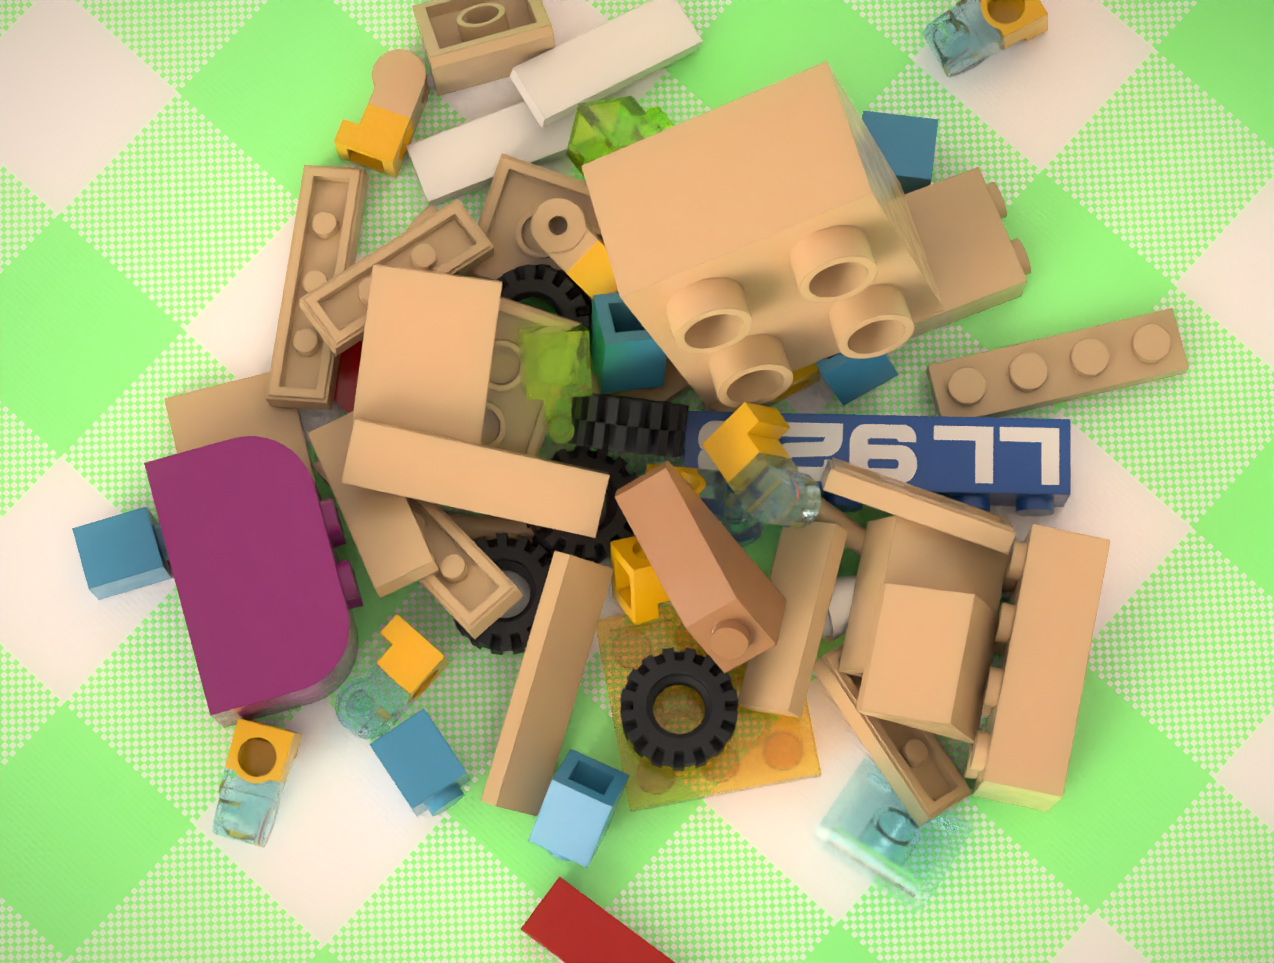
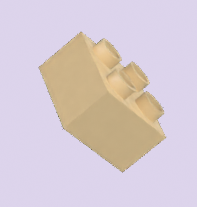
(763, 239)

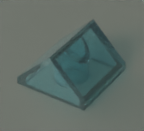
(883, 843)

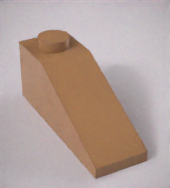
(702, 568)

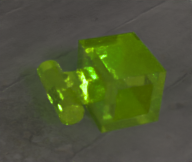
(611, 125)
(555, 368)

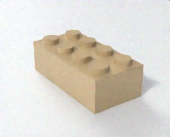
(1040, 668)

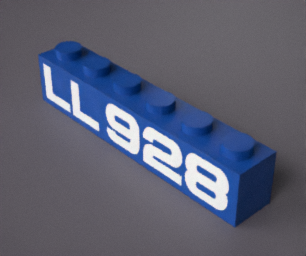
(956, 457)

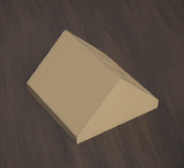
(480, 39)
(928, 660)

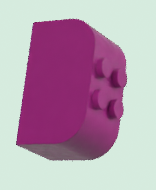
(257, 575)

